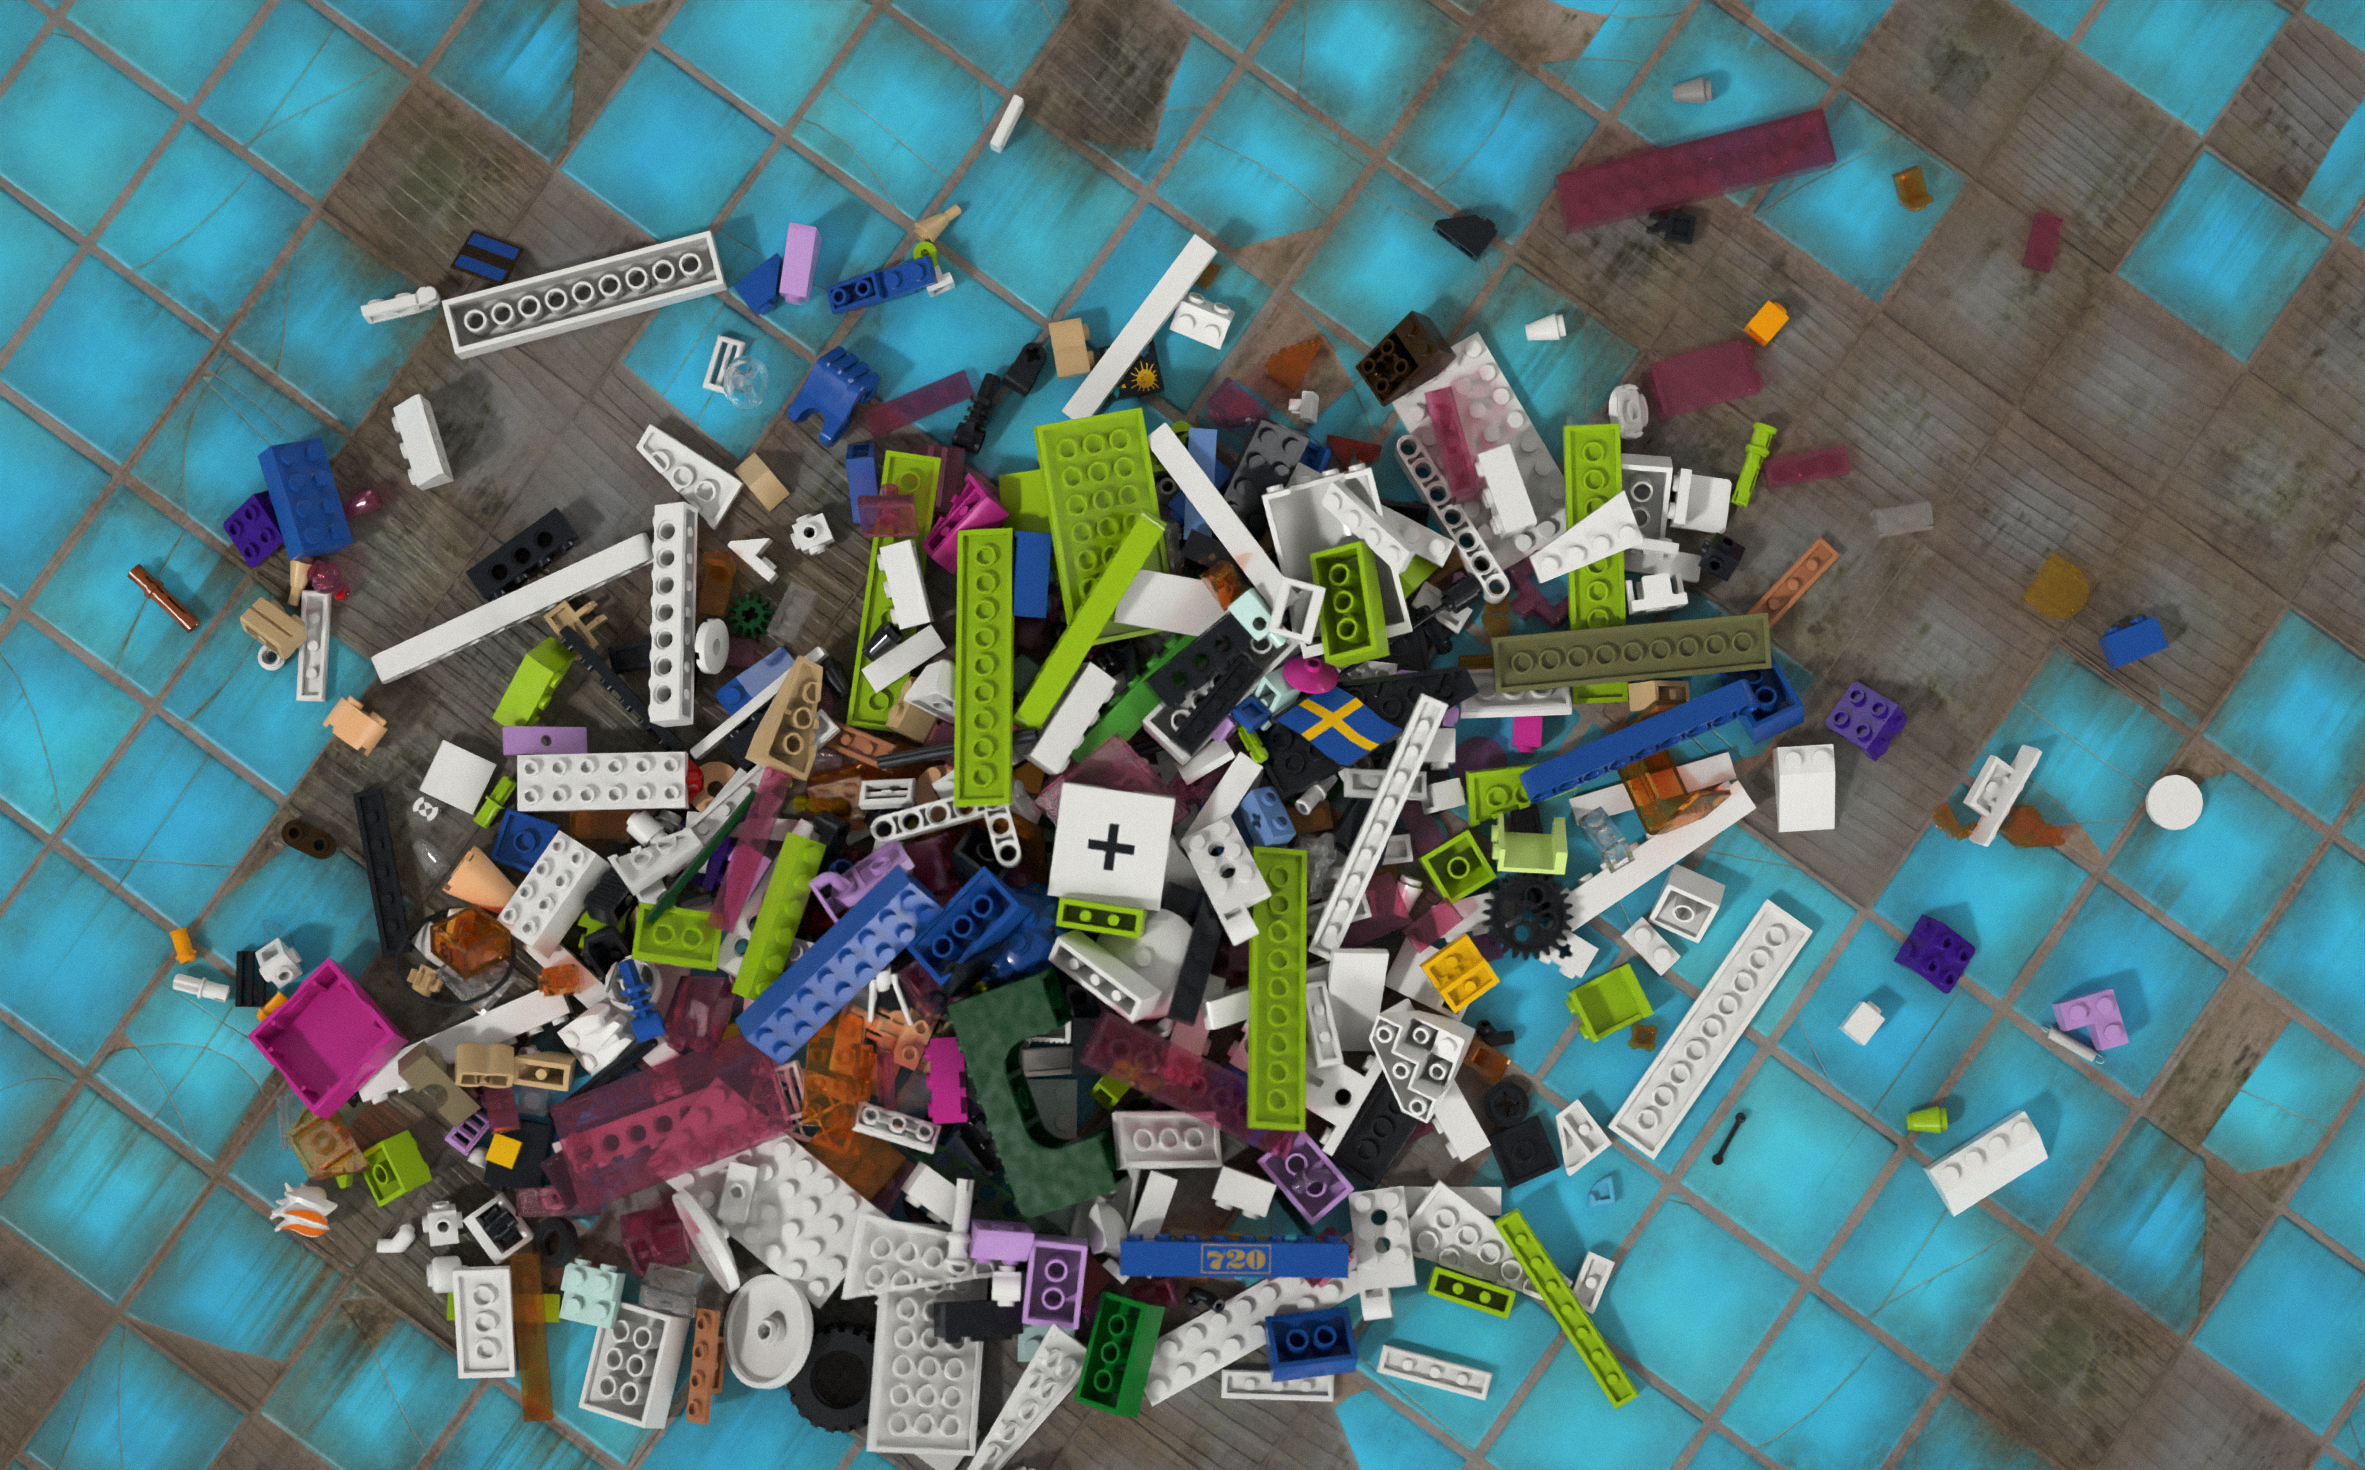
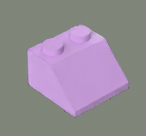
(1000, 1241)

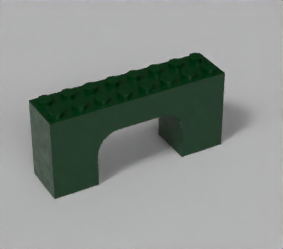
(1038, 1166)

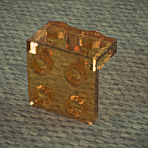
(839, 794)

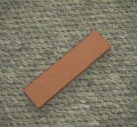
(1796, 580)

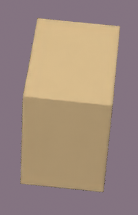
(762, 482)

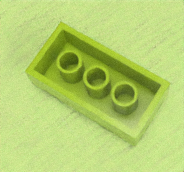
(1352, 605)

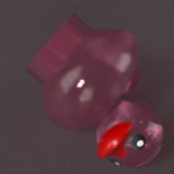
(326, 580)

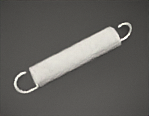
(2072, 1044)

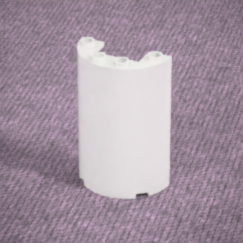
(1305, 526)

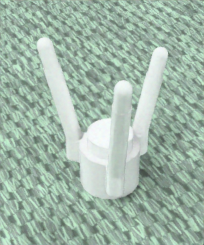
(881, 983)

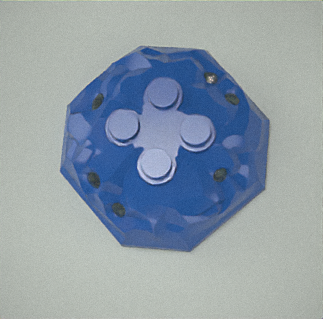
(1031, 941)

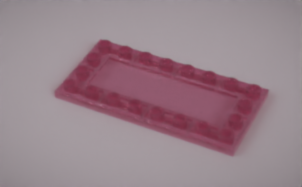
(670, 1120)

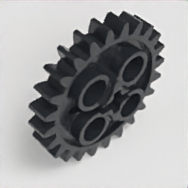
(1538, 937)

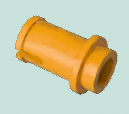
(183, 946)
(276, 1001)

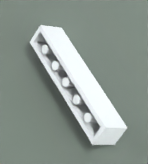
(1453, 1114)

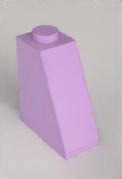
(799, 263)

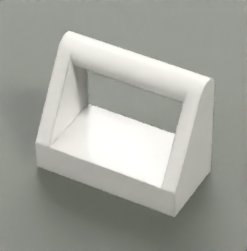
(1311, 616)
(492, 1248)

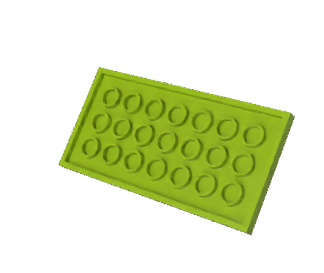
(1094, 487)

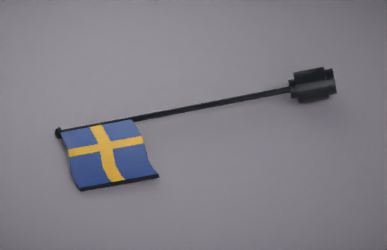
(1340, 722)

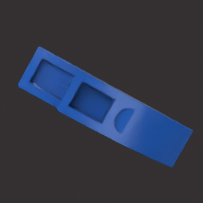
(882, 286)

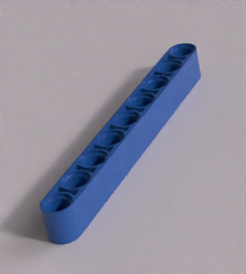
(1639, 741)

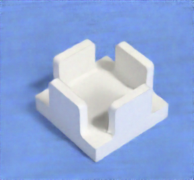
(1655, 595)

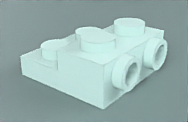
(591, 1293)

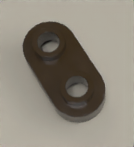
(308, 838)

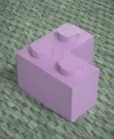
(2097, 1012)

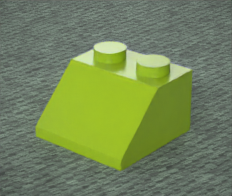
(1457, 867)
(395, 1168)

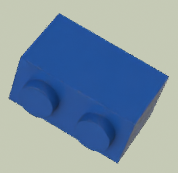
(2132, 643)

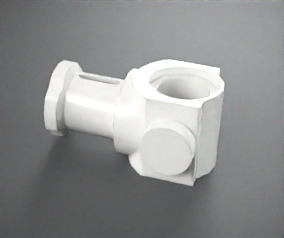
(1006, 1286)

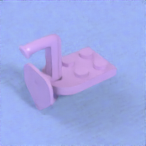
(860, 878)

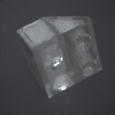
(478, 984)

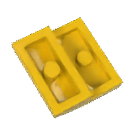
(1459, 973)

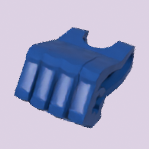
(834, 390)

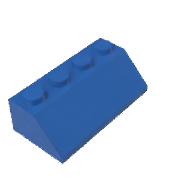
(969, 924)

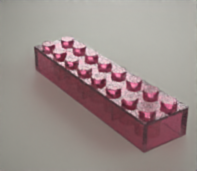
(1179, 1080)

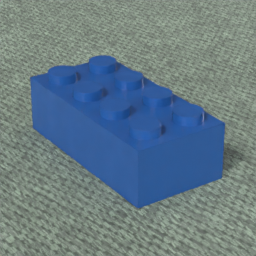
(305, 499)

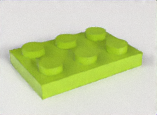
(677, 938)

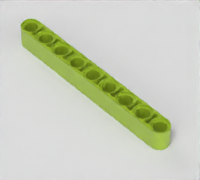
(1089, 620)

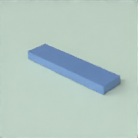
(1203, 449)

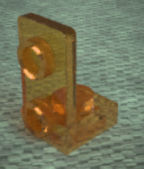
(599, 825)

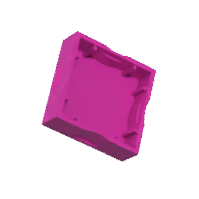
(328, 1039)

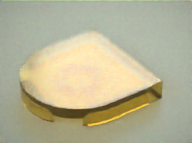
(2057, 589)

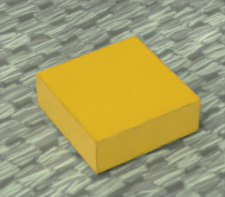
(504, 1150)

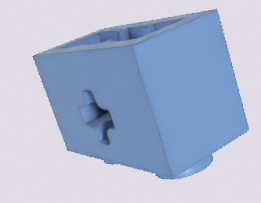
(1266, 818)

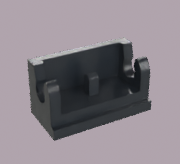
(979, 1144)

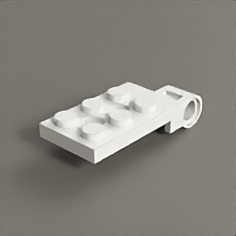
(1232, 894)
(1381, 1270)

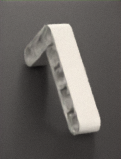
(953, 818)

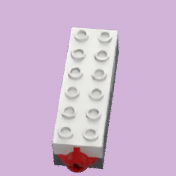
(607, 782)

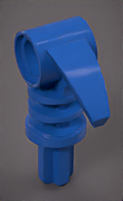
(647, 1023)

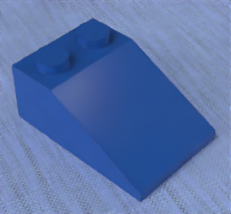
(1778, 702)

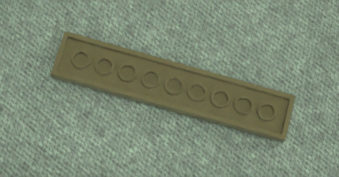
(1631, 652)

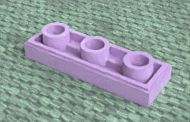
(560, 740)

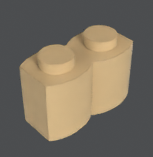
(1070, 349)
(484, 1065)

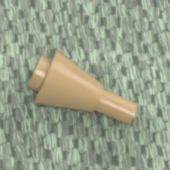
(932, 227)
(298, 578)

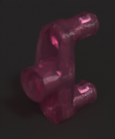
(1531, 601)

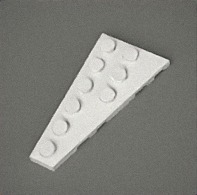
(1466, 1240)
(903, 1257)
(1039, 1391)

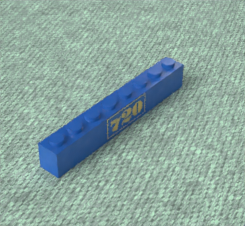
(1233, 1257)

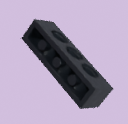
(507, 555)
(1161, 683)

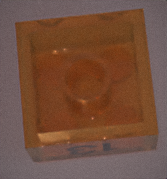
(470, 941)

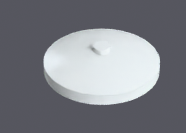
(1155, 955)
(708, 1239)
(768, 1331)

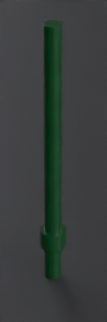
(668, 898)

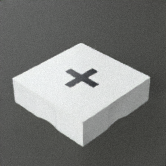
(1111, 846)

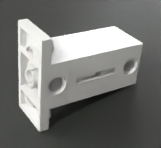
(1321, 1089)

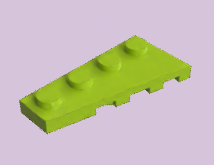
(1496, 792)

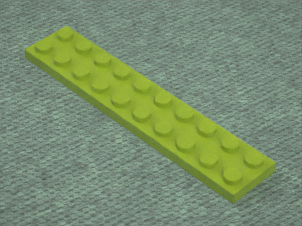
(915, 476)
(1598, 588)
(984, 668)
(1278, 993)

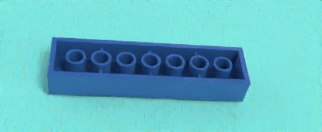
(839, 965)

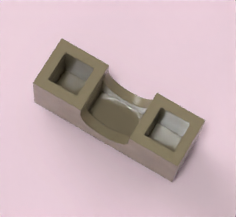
(427, 1066)

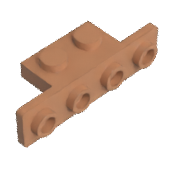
(707, 1366)

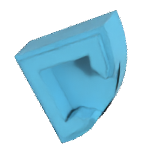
(1602, 1192)

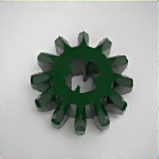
(747, 607)

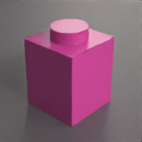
(1526, 733)

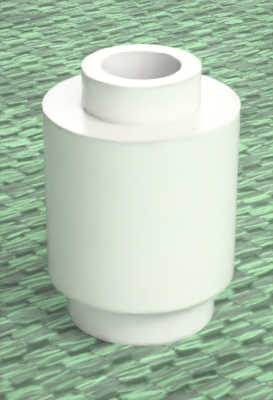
(645, 828)

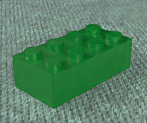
(1119, 1354)

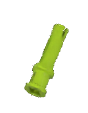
(1756, 452)

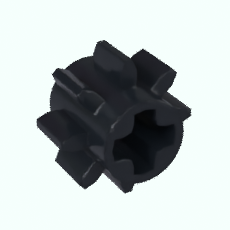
(500, 1225)

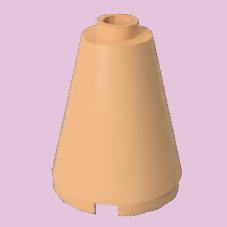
(480, 882)

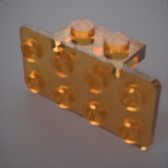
(837, 1073)

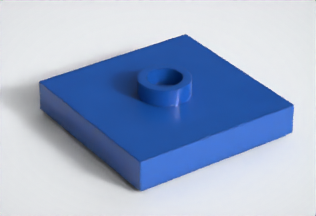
(522, 840)

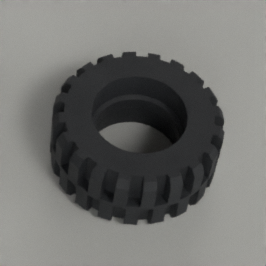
(804, 1389)

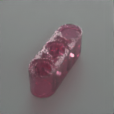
(501, 1109)

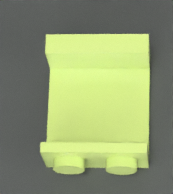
(1530, 850)

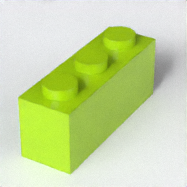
(1101, 917)
(1470, 1291)

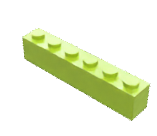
(779, 916)

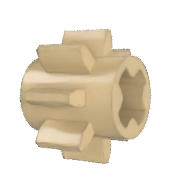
(425, 980)

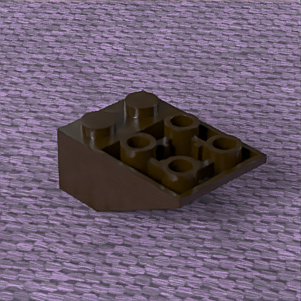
(1405, 358)

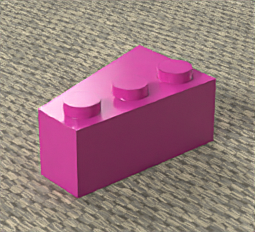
(947, 1081)

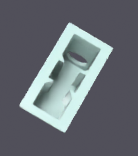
(1251, 611)

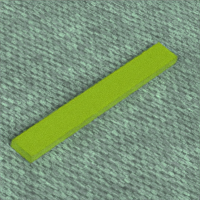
(1566, 1308)

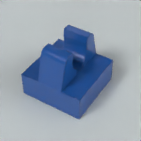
(1251, 714)

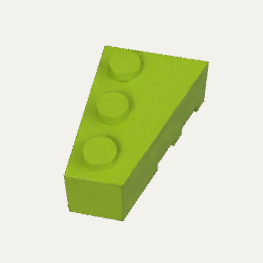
(534, 684)

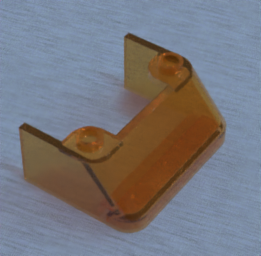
(1659, 790)

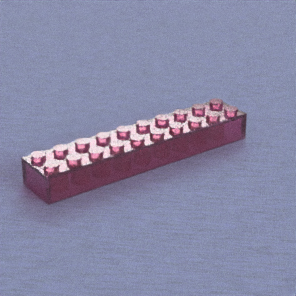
(1694, 171)

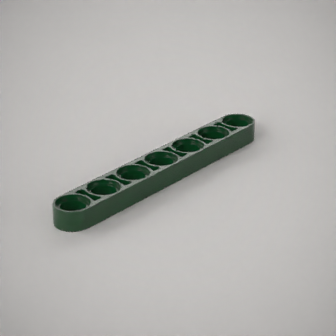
(1001, 1197)

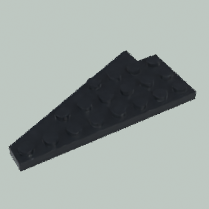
(1298, 765)

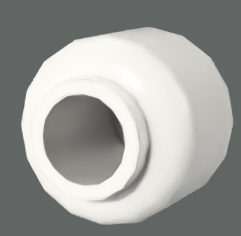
(440, 1273)

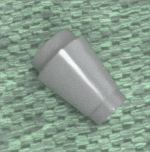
(1693, 91)

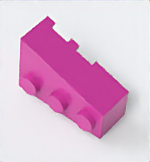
(973, 509)

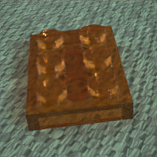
(856, 1158)

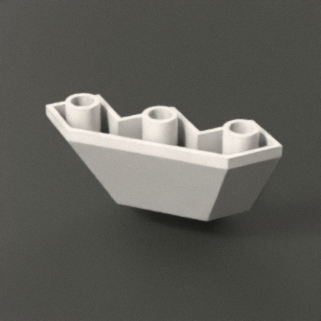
(1420, 1057)

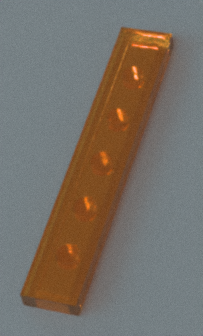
(531, 1336)

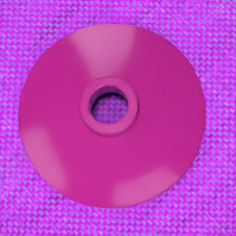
(1310, 674)

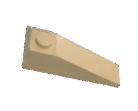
(789, 725)

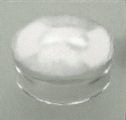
(426, 809)

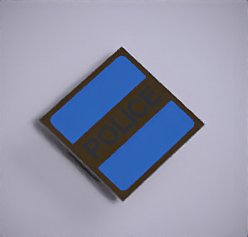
(487, 258)

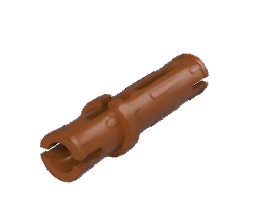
(155, 591)

